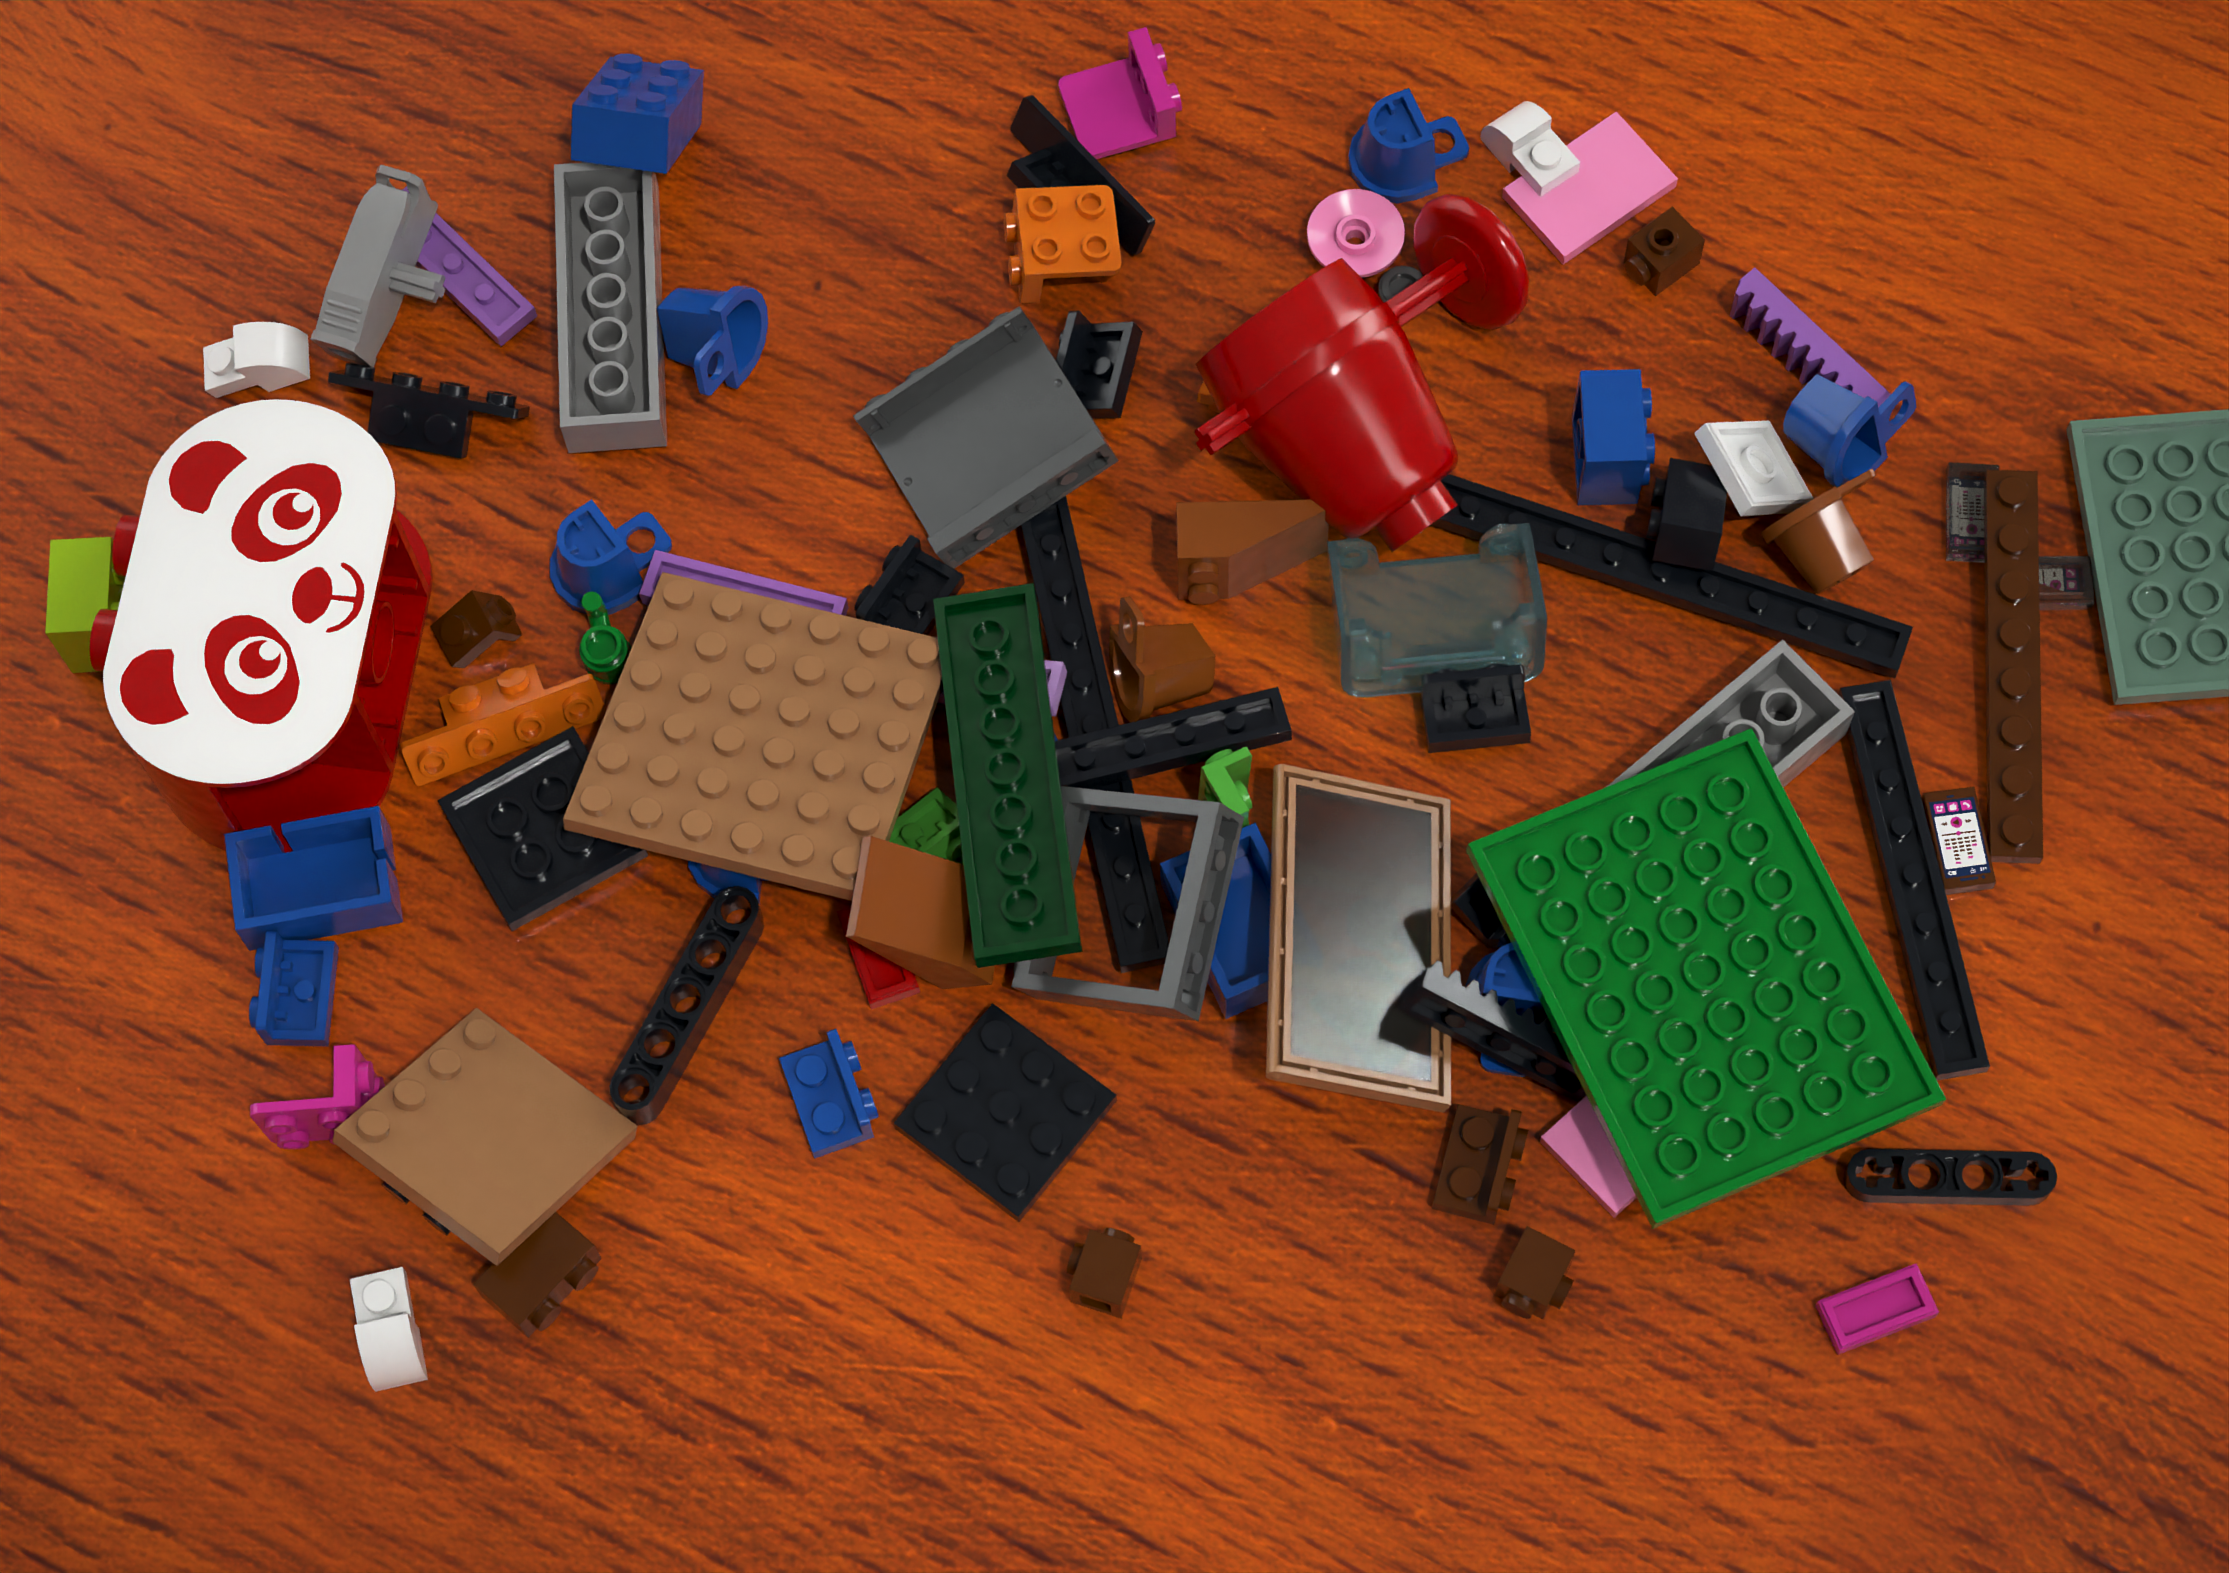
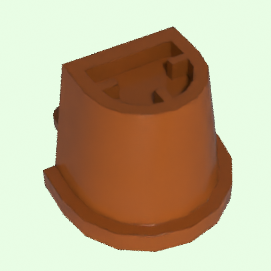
(1823, 538)
(1156, 663)

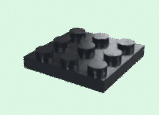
(518, 836)
(1005, 1112)

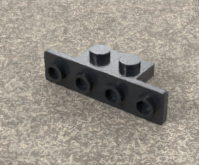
(1063, 161)
(424, 415)

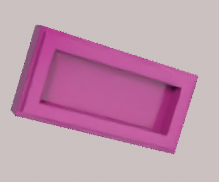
(1876, 1309)

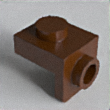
(474, 626)

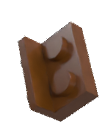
(1477, 1164)

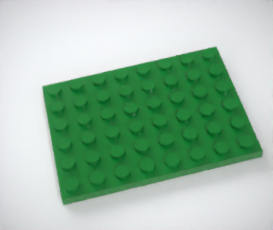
(1704, 977)

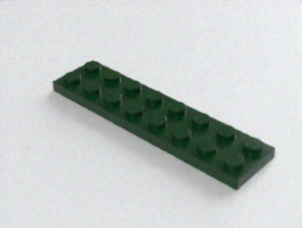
(1006, 777)

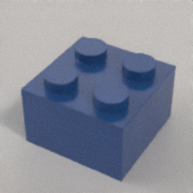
(1611, 437)

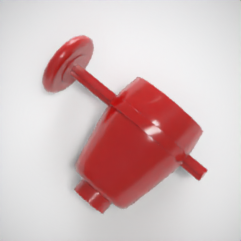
(1334, 389)

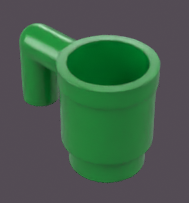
(602, 646)

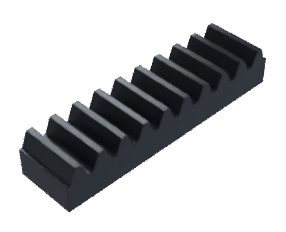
(1491, 1027)

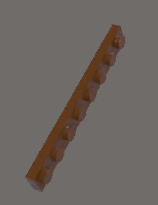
(2013, 667)

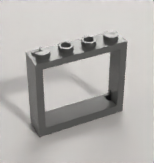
(1196, 916)

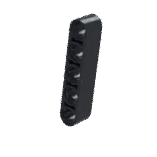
(687, 1029)

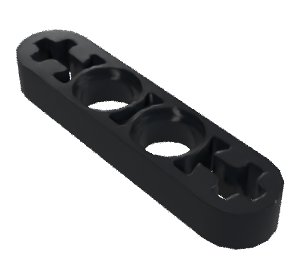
(1950, 1183)

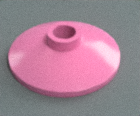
(1361, 216)

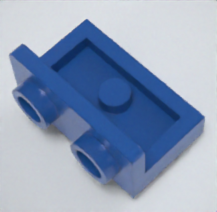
(294, 991)

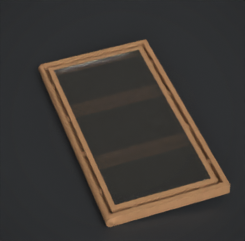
(1351, 924)

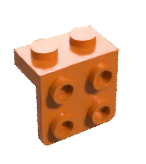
(1061, 236)

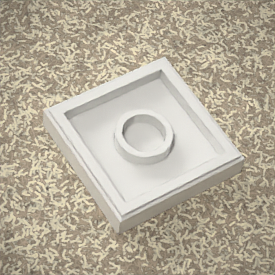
(1753, 467)

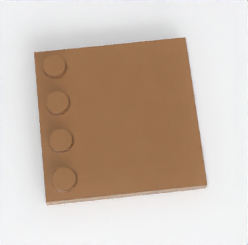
(485, 1135)

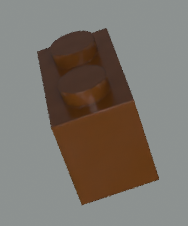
(540, 1275)

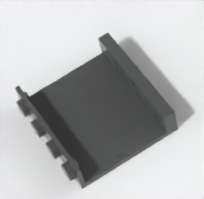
(985, 437)

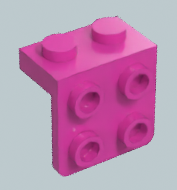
(1123, 101)
(305, 1120)

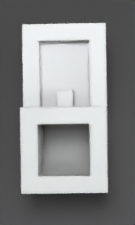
(1527, 143)
(257, 355)
(387, 1330)

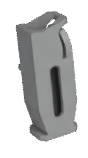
(378, 269)

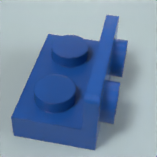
(828, 1096)

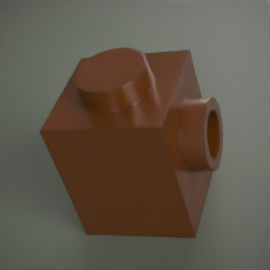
(1663, 251)
(1104, 1271)
(1536, 1275)

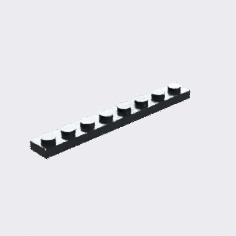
(1914, 883)

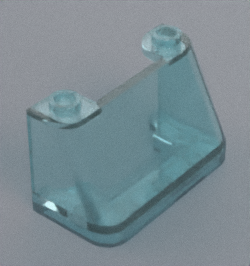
(1436, 612)

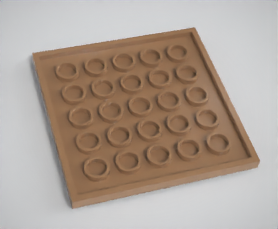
(758, 736)

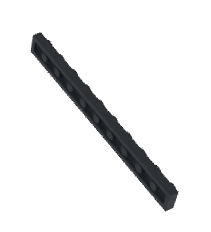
(1718, 594)
(1086, 708)

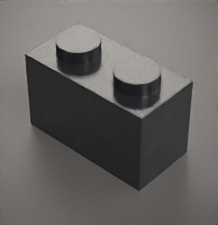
(1689, 515)

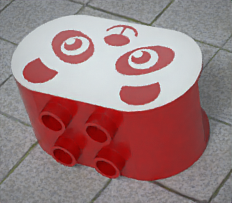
(265, 620)

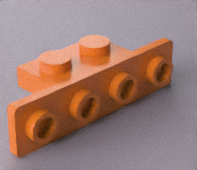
(500, 719)

